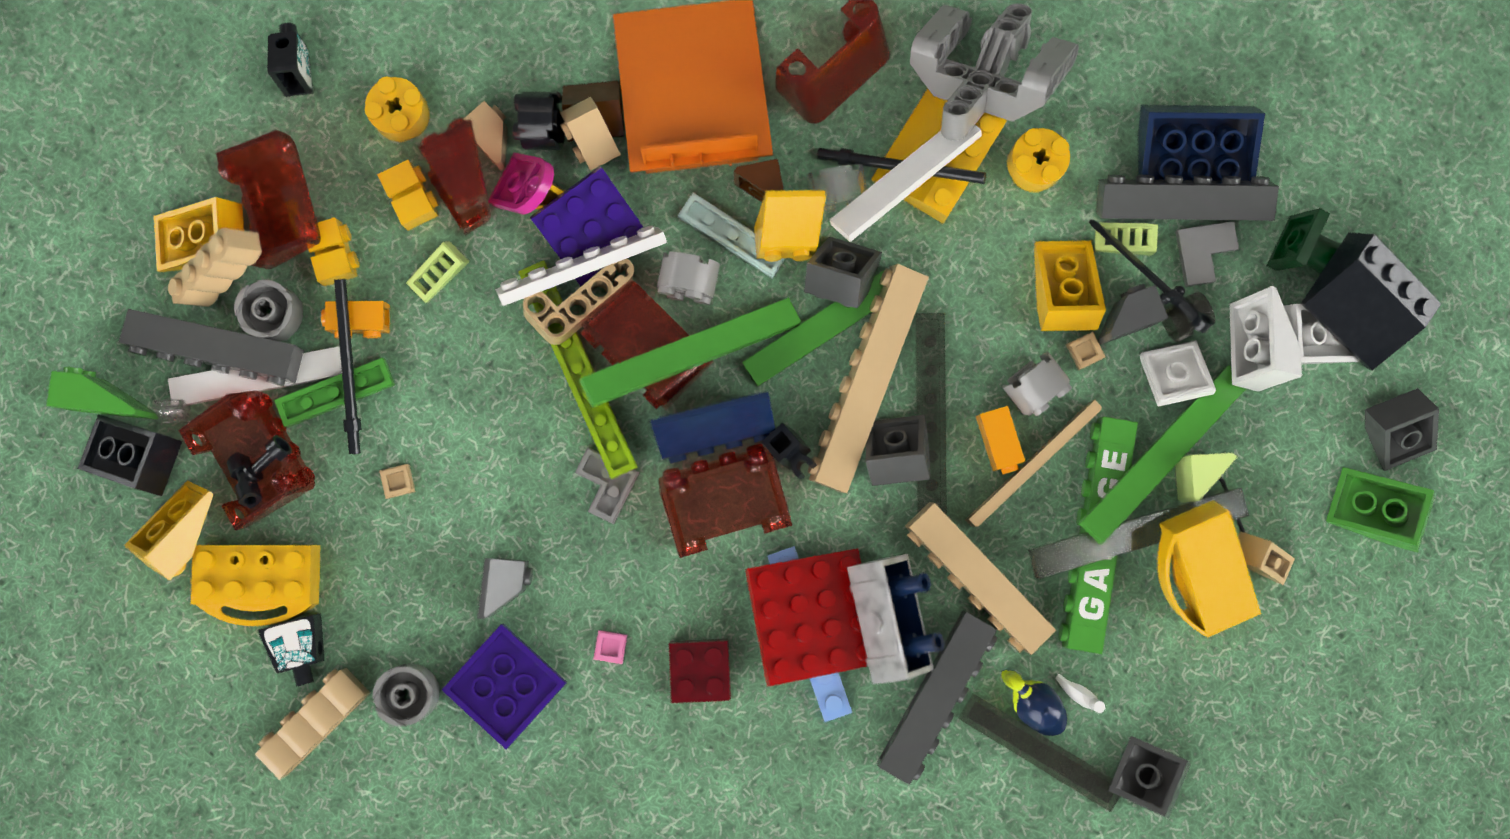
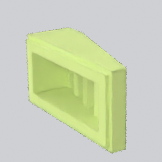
(1126, 228)
(452, 270)

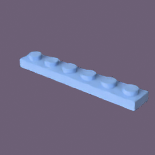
(827, 688)

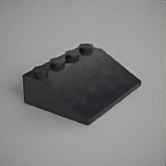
(1369, 299)

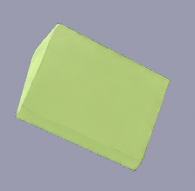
(1198, 473)

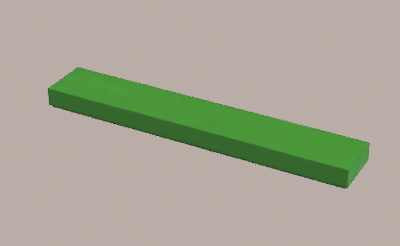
(808, 337)

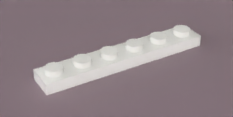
(569, 268)

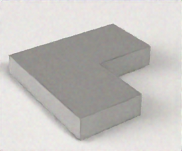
(1198, 245)
(612, 492)

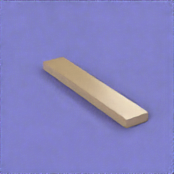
(1034, 463)

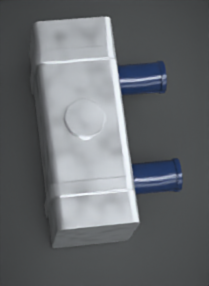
(892, 619)

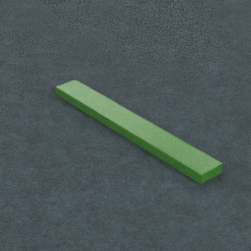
(689, 352)
(1160, 458)

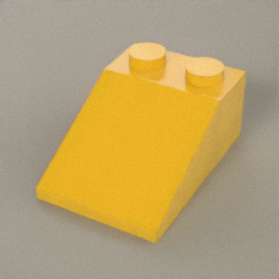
(789, 225)
(188, 228)
(1067, 286)
(173, 531)

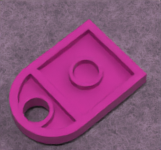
(523, 184)

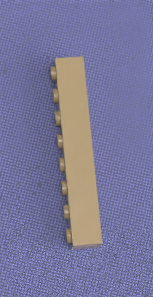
(868, 377)

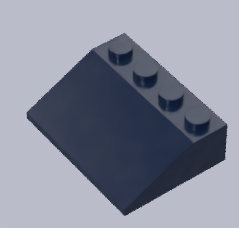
(1199, 141)
(714, 426)

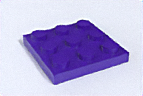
(586, 217)
(504, 686)

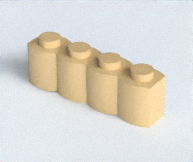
(215, 267)
(312, 723)

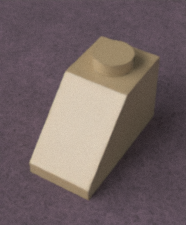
(490, 132)
(1265, 557)

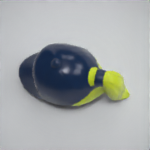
(1036, 704)

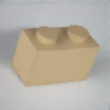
(590, 134)

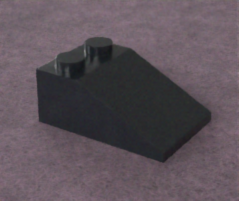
(130, 455)

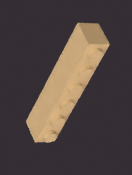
(980, 578)

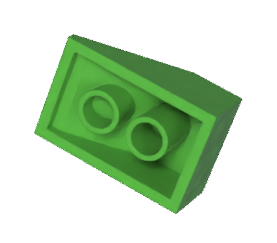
(84, 392)
(1381, 508)

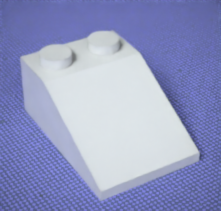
(1315, 340)
(1262, 342)

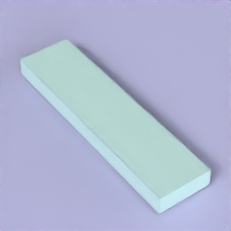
(725, 232)

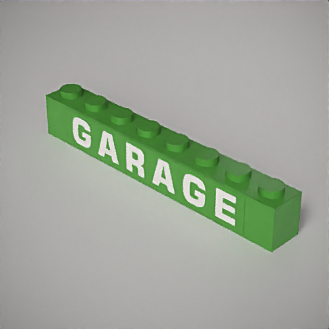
(1093, 583)

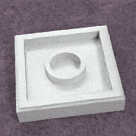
(1177, 373)

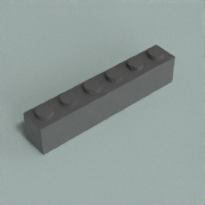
(1187, 198)
(211, 346)
(936, 698)

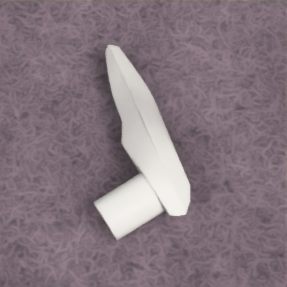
(1081, 694)

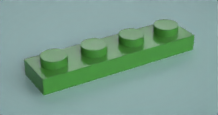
(329, 393)

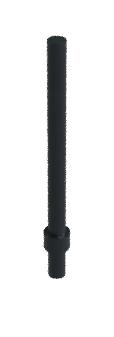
(848, 157)
(352, 423)

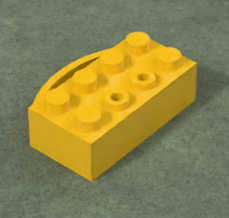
(1206, 569)
(255, 580)

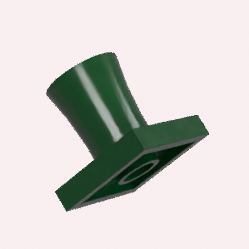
(1303, 243)

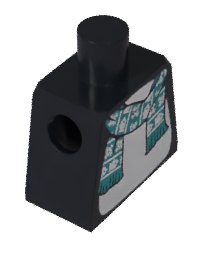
(289, 61)
(295, 646)

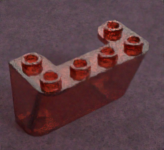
(825, 89)
(458, 174)
(273, 195)
(633, 326)
(244, 425)
(723, 498)

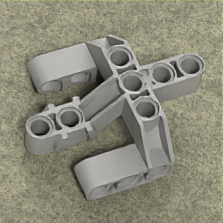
(984, 88)

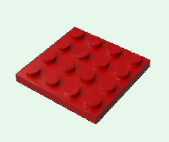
(806, 617)

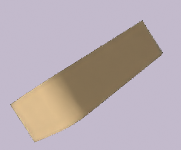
(583, 297)

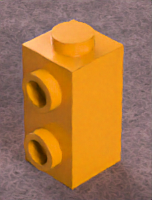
(365, 318)
(1000, 440)

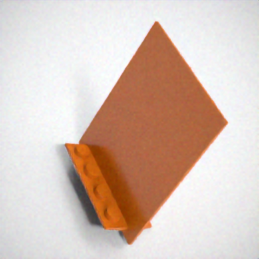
(692, 86)

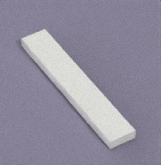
(900, 183)
(215, 385)

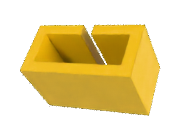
(409, 196)
(333, 255)

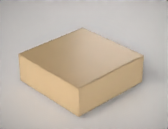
(1085, 351)
(397, 481)

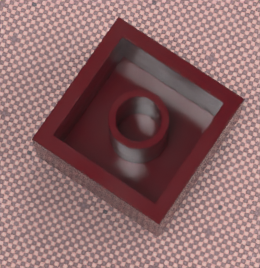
(699, 671)

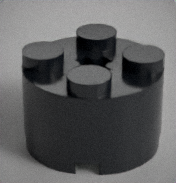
(538, 120)

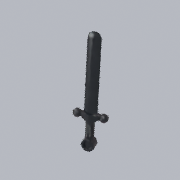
(1200, 320)

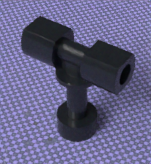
(250, 473)

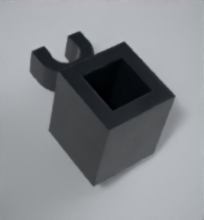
(788, 449)

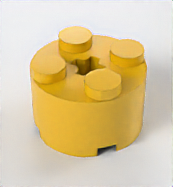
(392, 94)
(1053, 154)

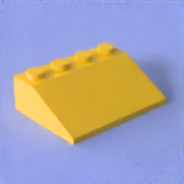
(939, 195)

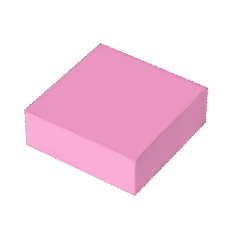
(610, 647)

